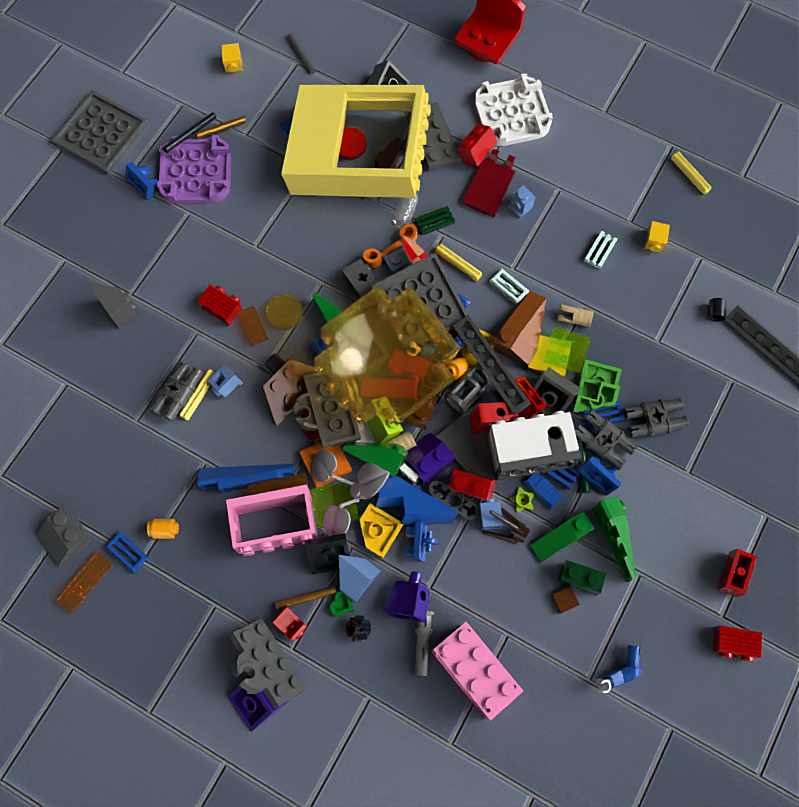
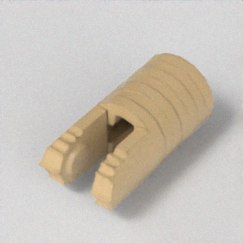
(580, 316)
(404, 439)

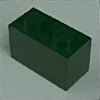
(581, 578)

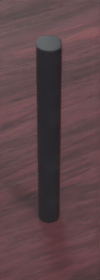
(188, 133)

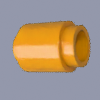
(458, 367)
(162, 528)

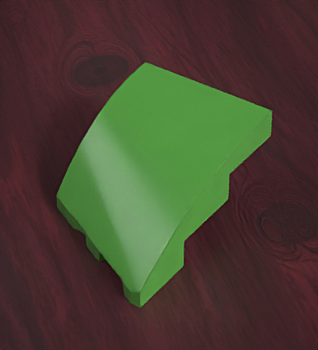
(597, 386)

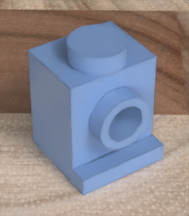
(521, 201)
(224, 381)

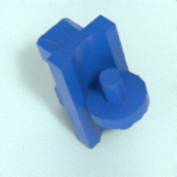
(422, 542)

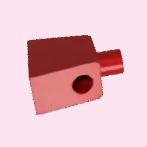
(487, 414)

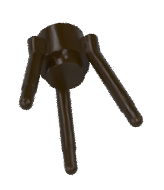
(518, 531)

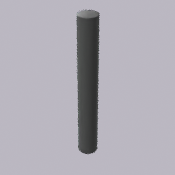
(301, 52)

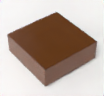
(565, 599)

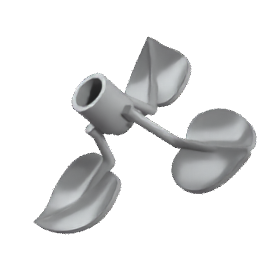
(370, 480)

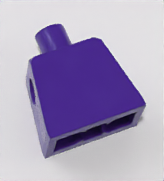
(408, 599)

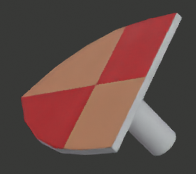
(412, 252)

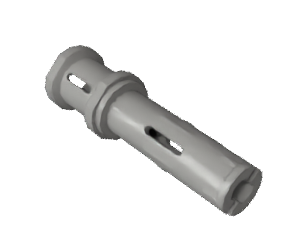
(423, 634)

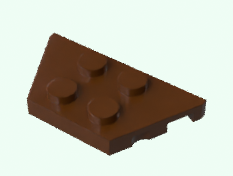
(285, 387)

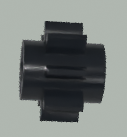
(358, 628)

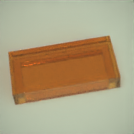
(252, 325)

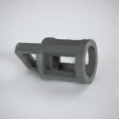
(471, 385)

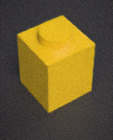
(232, 58)
(657, 236)

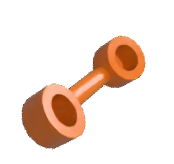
(374, 257)

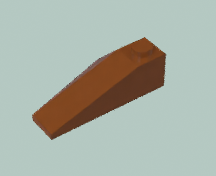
(522, 330)

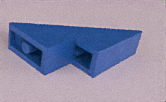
(413, 503)

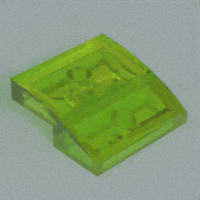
(567, 349)
(332, 495)

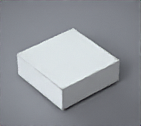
(409, 474)

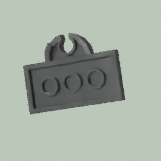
(440, 145)
(325, 413)
(265, 664)

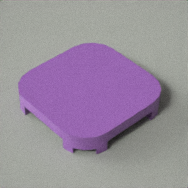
(195, 171)

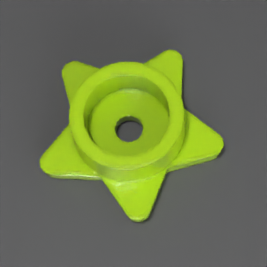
(527, 500)

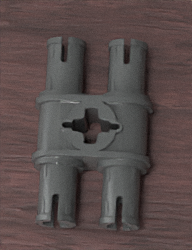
(176, 391)
(659, 410)
(615, 437)

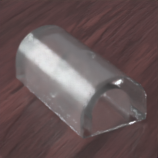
(405, 211)

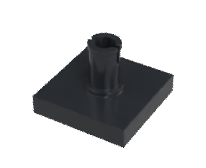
(325, 552)

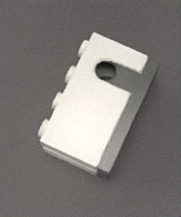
(526, 445)

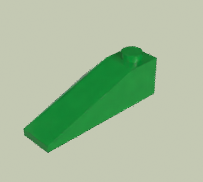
(614, 524)

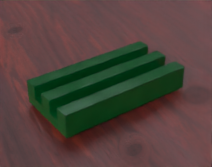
(434, 217)

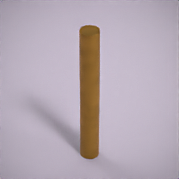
(220, 127)
(306, 598)

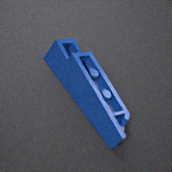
(238, 477)

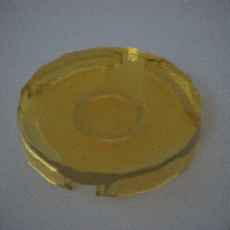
(284, 311)

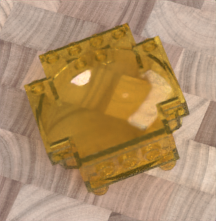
(386, 356)

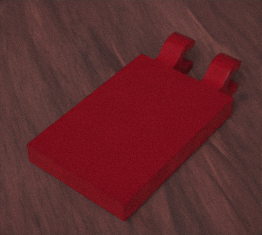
(490, 185)

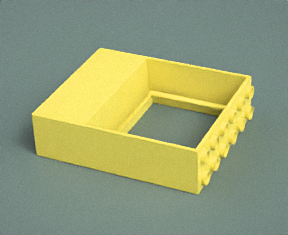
(318, 133)

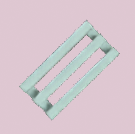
(607, 238)
(519, 297)

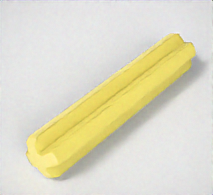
(691, 173)
(458, 262)
(196, 397)

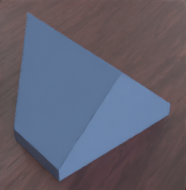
(356, 576)

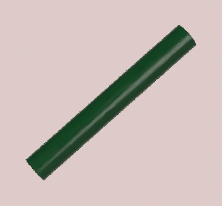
(584, 482)

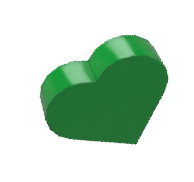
(341, 604)

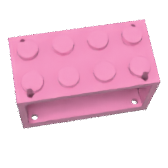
(269, 501)
(477, 671)

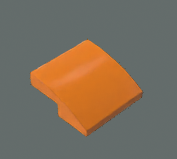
(343, 465)

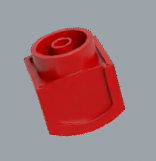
(492, 29)

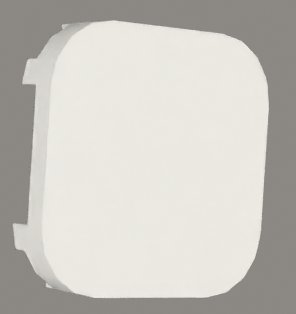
(514, 110)

